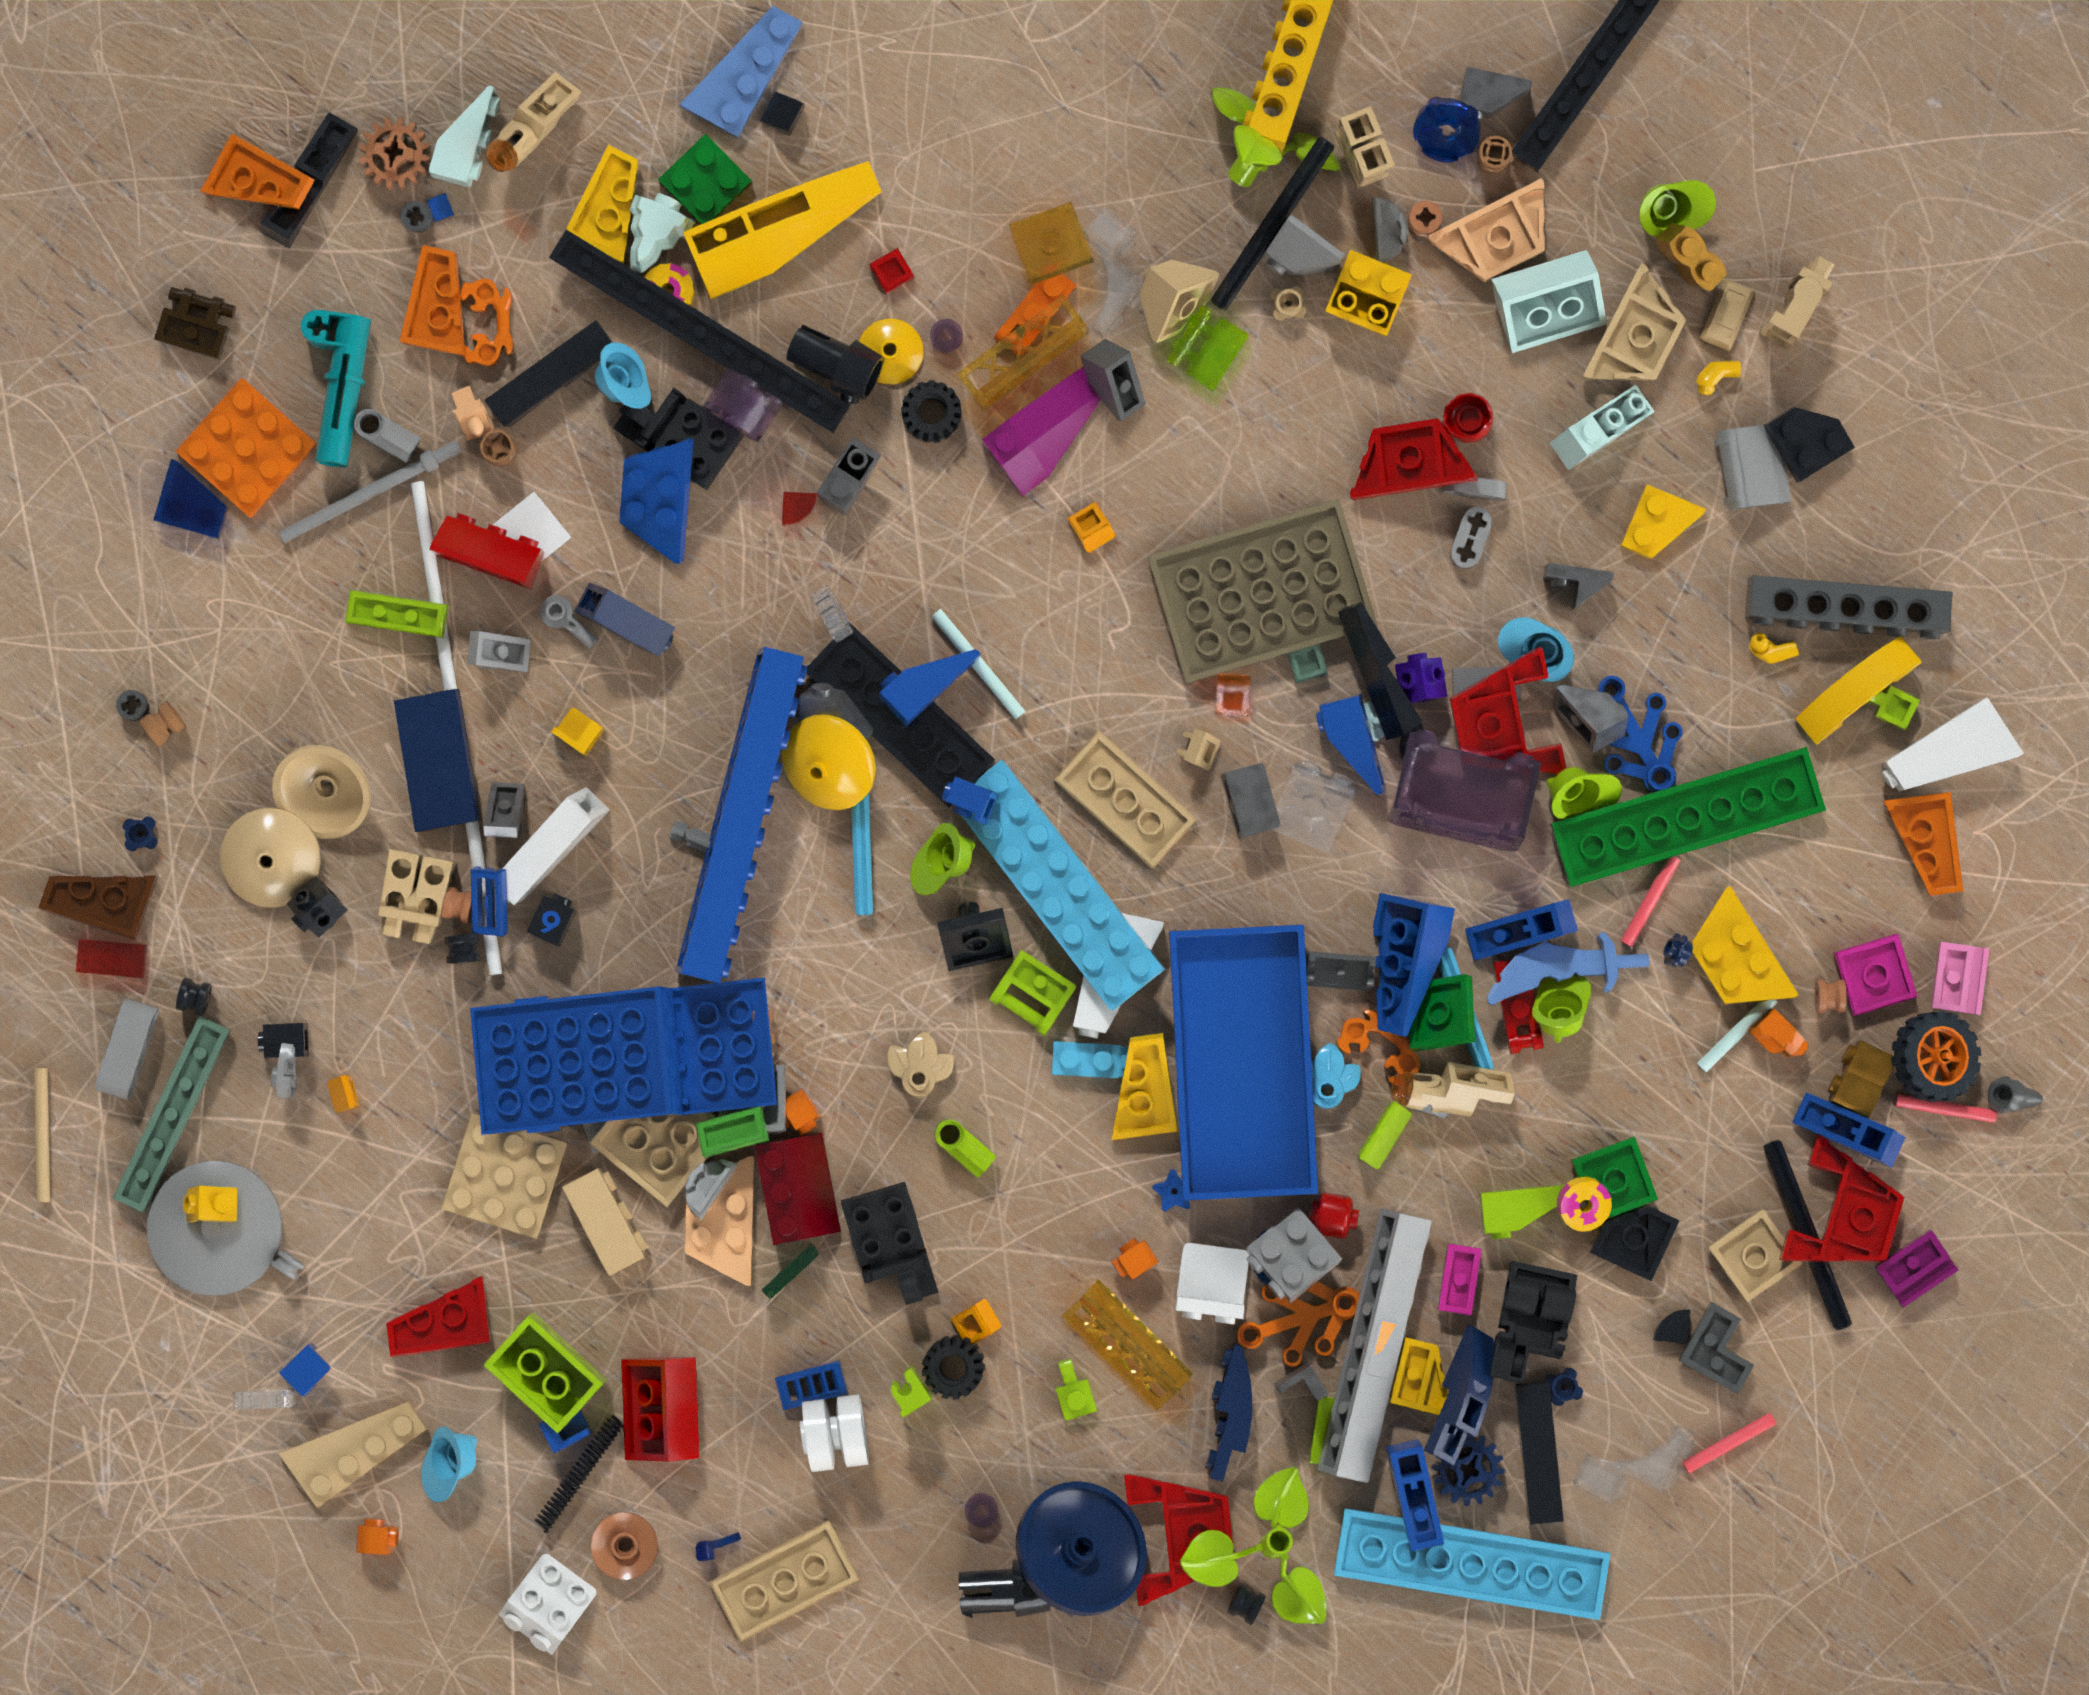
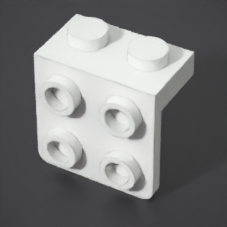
(1212, 1282)
(547, 1603)

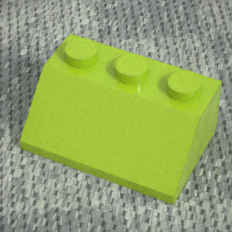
(545, 1372)

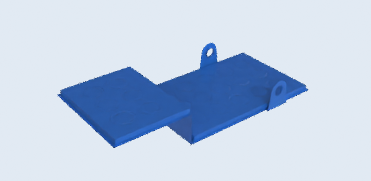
(622, 1056)

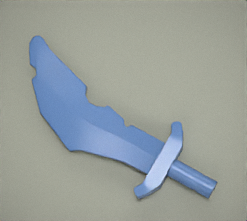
(1561, 963)

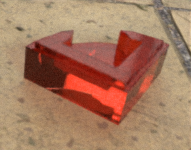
(797, 507)

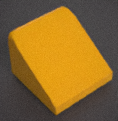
(1091, 527)
(343, 1093)
(976, 1321)

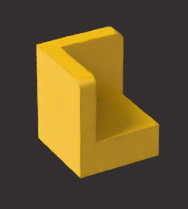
(579, 731)

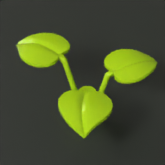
(1254, 150)
(1284, 1503)

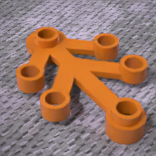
(1305, 1317)

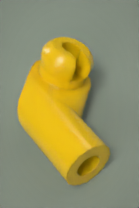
(1714, 373)
(1770, 652)

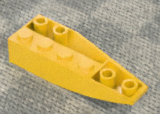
(777, 228)

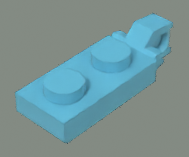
(1088, 1059)

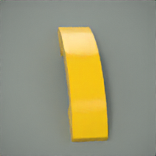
(1857, 688)

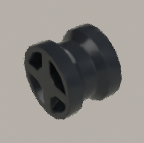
(462, 948)
(193, 996)
(1246, 1603)

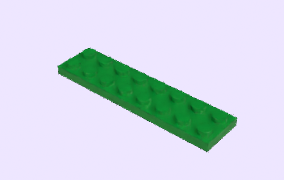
(1688, 817)

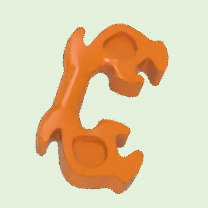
(485, 293)
(1355, 1031)

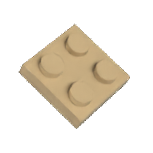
(1752, 1255)

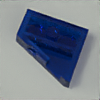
(189, 504)

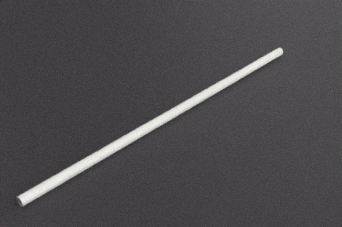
(449, 683)

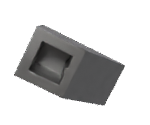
(848, 476)

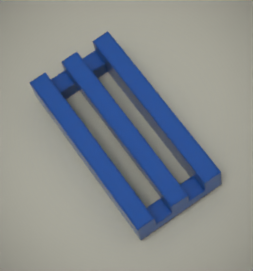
(494, 898)

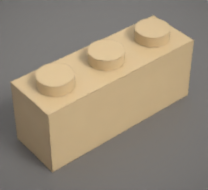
(606, 1220)

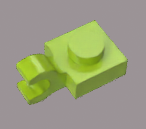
(1895, 707)
(1075, 1395)

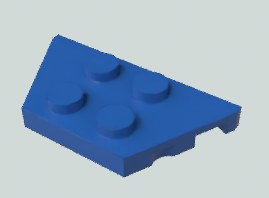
(658, 497)

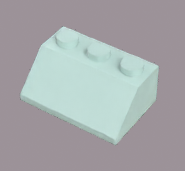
(1549, 301)

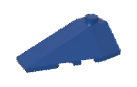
(1410, 948)

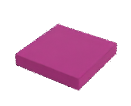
(1875, 974)

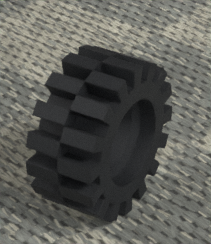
(934, 391)
(953, 1387)

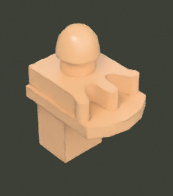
(471, 414)

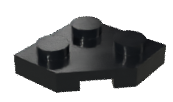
(1808, 440)
(1636, 1240)

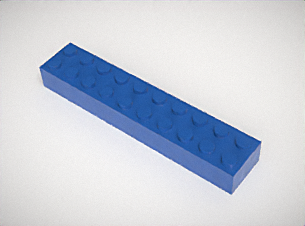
(740, 814)

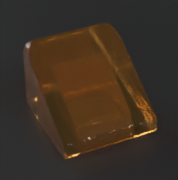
(1233, 694)

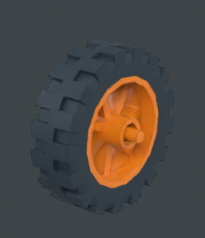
(1963, 1056)

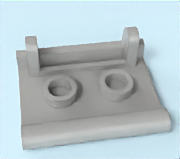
(1752, 468)

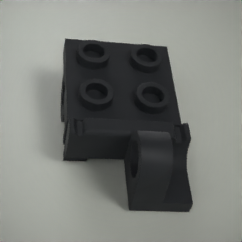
(678, 420)
(888, 1239)
(1536, 1316)

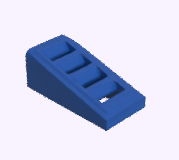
(838, 1377)

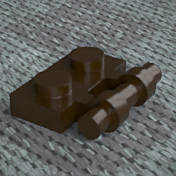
(194, 333)

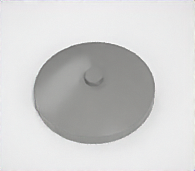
(210, 1254)

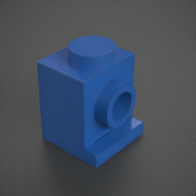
(970, 799)

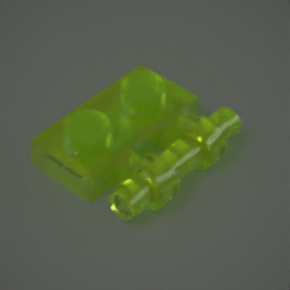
(1216, 353)

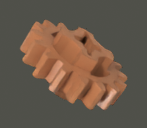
(409, 156)

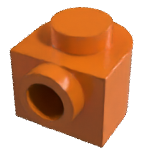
(801, 1112)
(1135, 1259)
(376, 1537)

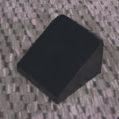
(782, 113)

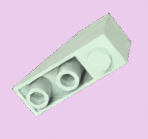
(460, 145)
(1601, 427)

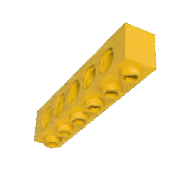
(1294, 69)

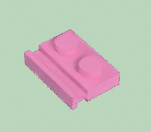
(1959, 978)

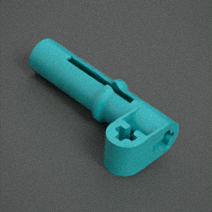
(350, 344)

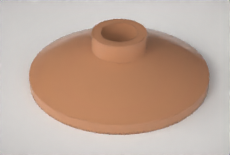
(609, 1555)

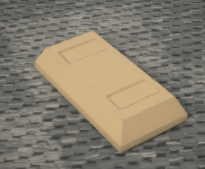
(1727, 315)

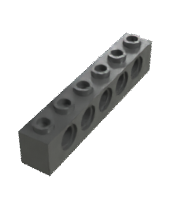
(1934, 604)

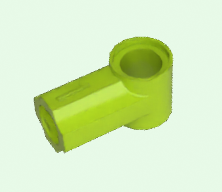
(966, 1148)

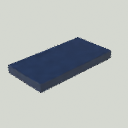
(437, 760)

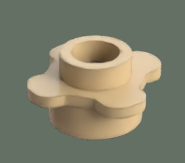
(1295, 297)

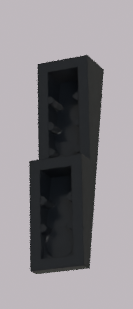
(318, 162)
(549, 375)
(1372, 656)
(1538, 1453)

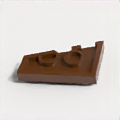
(101, 902)

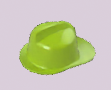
(1681, 203)
(1580, 792)
(941, 858)
(1562, 1006)

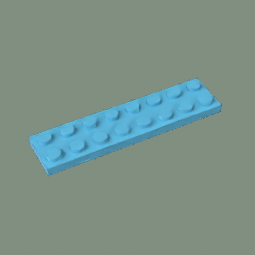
(1063, 891)
(1474, 1565)

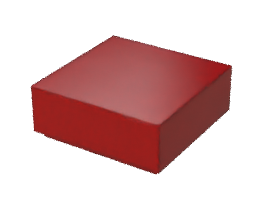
(891, 271)

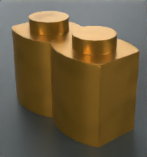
(1692, 260)
(1861, 1079)

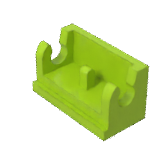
(911, 1398)

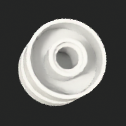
(842, 1432)

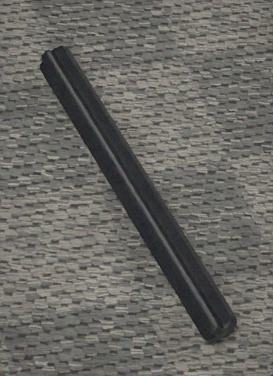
(1272, 223)
(1803, 1224)

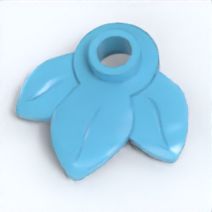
(1330, 1071)

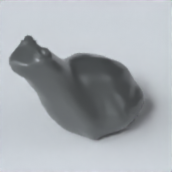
(2011, 1095)

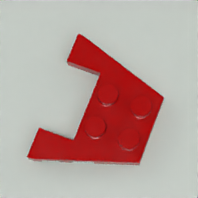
(1490, 718)
(1859, 1218)
(1186, 1515)

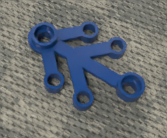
(1641, 740)

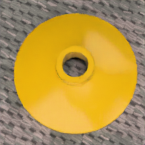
(908, 346)

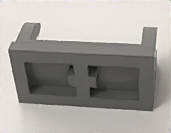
(1340, 971)

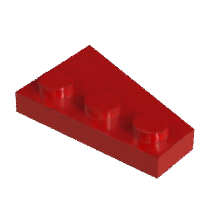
(444, 1324)

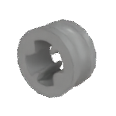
(287, 1264)

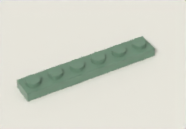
(171, 1114)

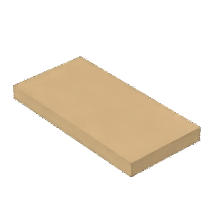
(1125, 799)
(784, 1580)

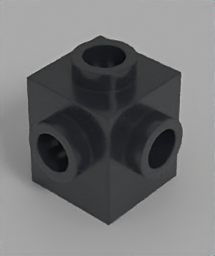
(316, 907)

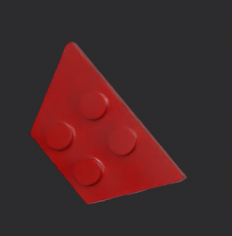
(1410, 459)

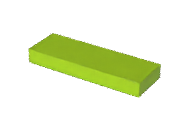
(396, 613)

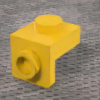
(210, 1204)

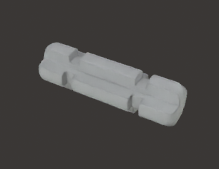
(695, 838)

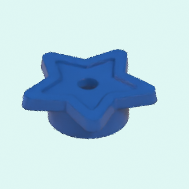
(1164, 1190)

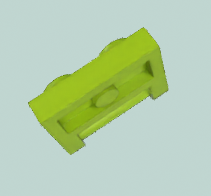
(1039, 983)

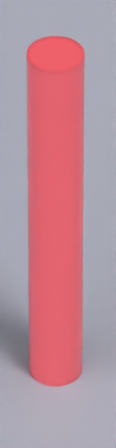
(1650, 901)
(1946, 1108)
(1729, 1443)

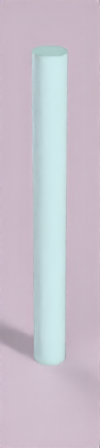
(979, 666)

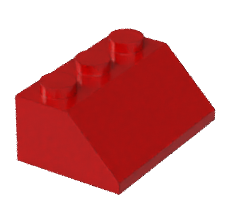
(488, 550)
(660, 1409)

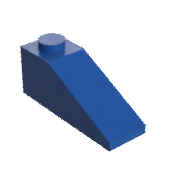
(920, 685)
(1351, 734)
(1521, 929)
(1849, 1129)
(1415, 1494)

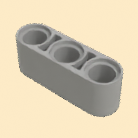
(127, 1049)

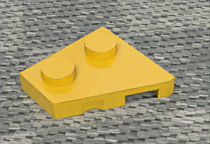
(1658, 521)
(1419, 1377)

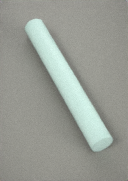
(1735, 1034)

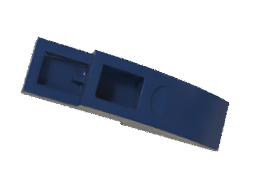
(1467, 1396)
(1235, 1398)

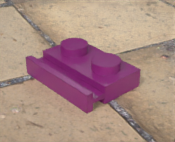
(1916, 1268)

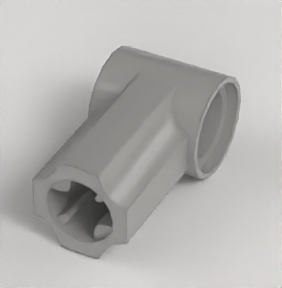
(389, 435)

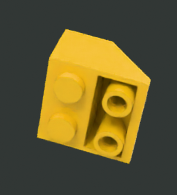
(1368, 293)

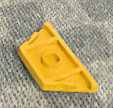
(1738, 956)

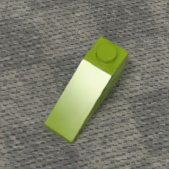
(1515, 1208)

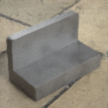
(1250, 800)
(1309, 1377)

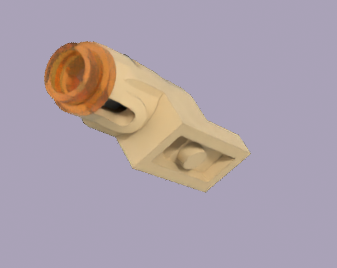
(532, 123)
(1454, 1091)

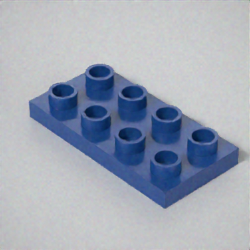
(1243, 1062)

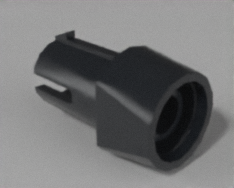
(850, 368)
(1008, 1593)

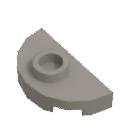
(1389, 229)
(284, 1075)
(706, 1184)

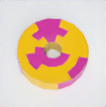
(676, 277)
(1590, 1216)

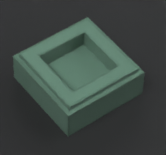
(1307, 664)

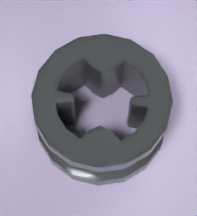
(409, 224)
(124, 698)

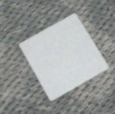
(535, 521)

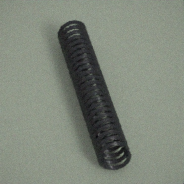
(579, 1481)

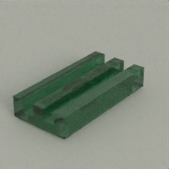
(791, 1271)

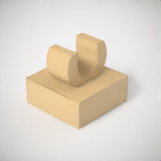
(1200, 749)

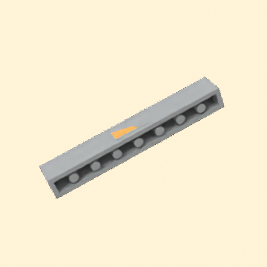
(1374, 1345)

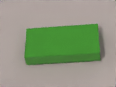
(732, 1131)

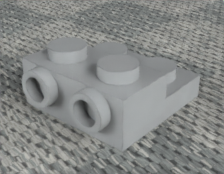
(1292, 1256)

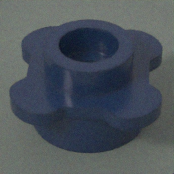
(131, 829)
(1677, 950)
(1573, 1390)

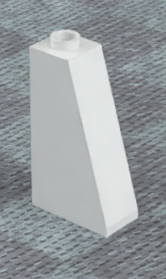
(1956, 747)
(552, 843)
(1092, 1012)

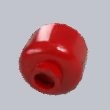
(1334, 1215)

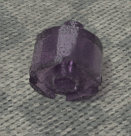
(743, 404)

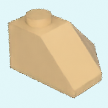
(1172, 294)

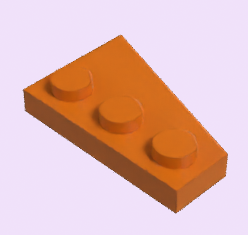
(255, 176)
(434, 304)
(1931, 839)

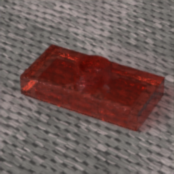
(111, 958)

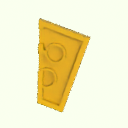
(605, 206)

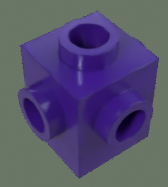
(1422, 678)

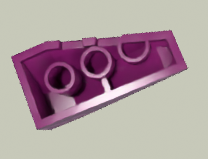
(1041, 433)

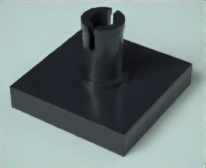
(975, 937)

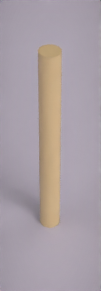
(42, 1135)

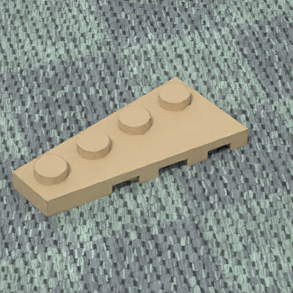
(345, 1455)

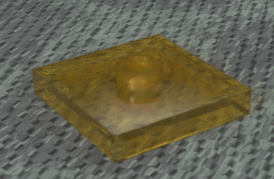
(1051, 243)

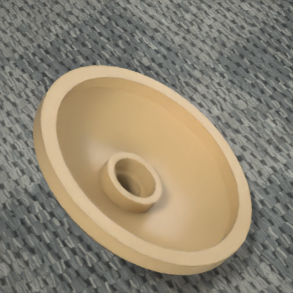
(327, 809)
(284, 839)

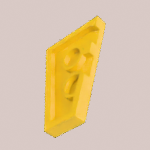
(1145, 1091)

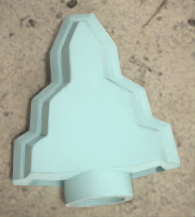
(656, 228)

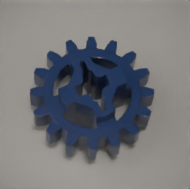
(1481, 1475)

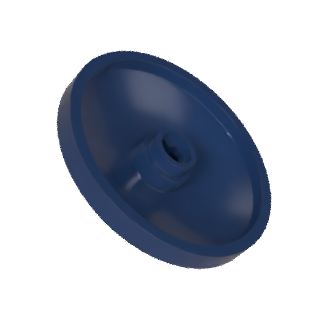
(1081, 1548)

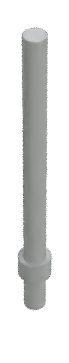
(428, 461)

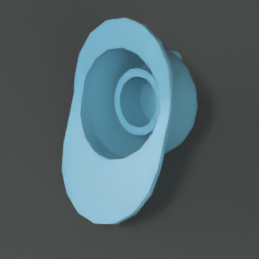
(623, 376)
(1526, 634)
(446, 1462)

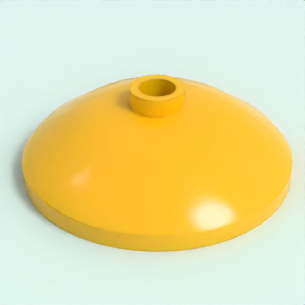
(838, 752)

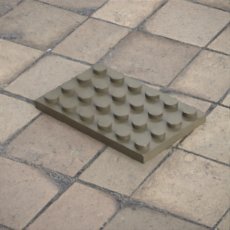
(1259, 590)

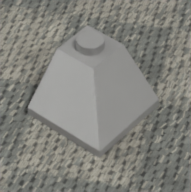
(1301, 251)

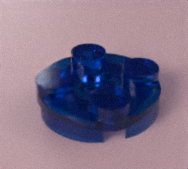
(1447, 112)

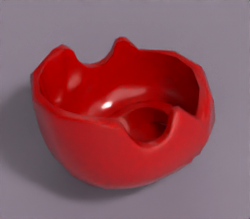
(1468, 418)

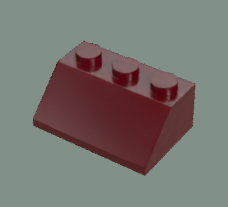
(797, 1188)

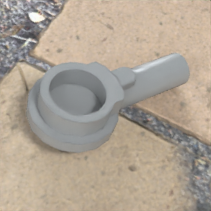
(558, 613)

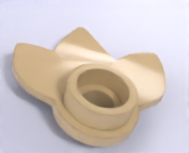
(920, 1059)

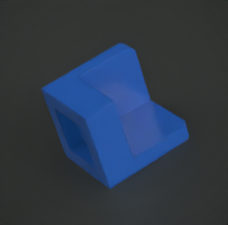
(305, 1370)
(571, 1433)

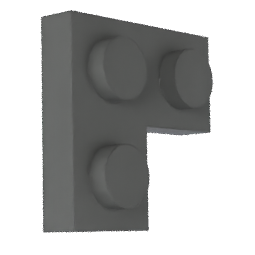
(1708, 1352)

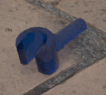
(705, 1548)

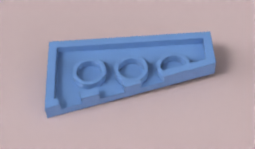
(740, 79)

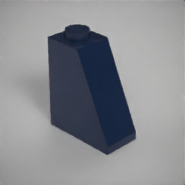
(625, 619)

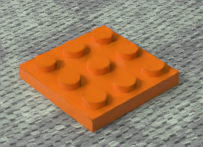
(246, 448)

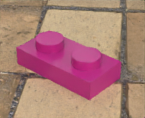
(1459, 1279)

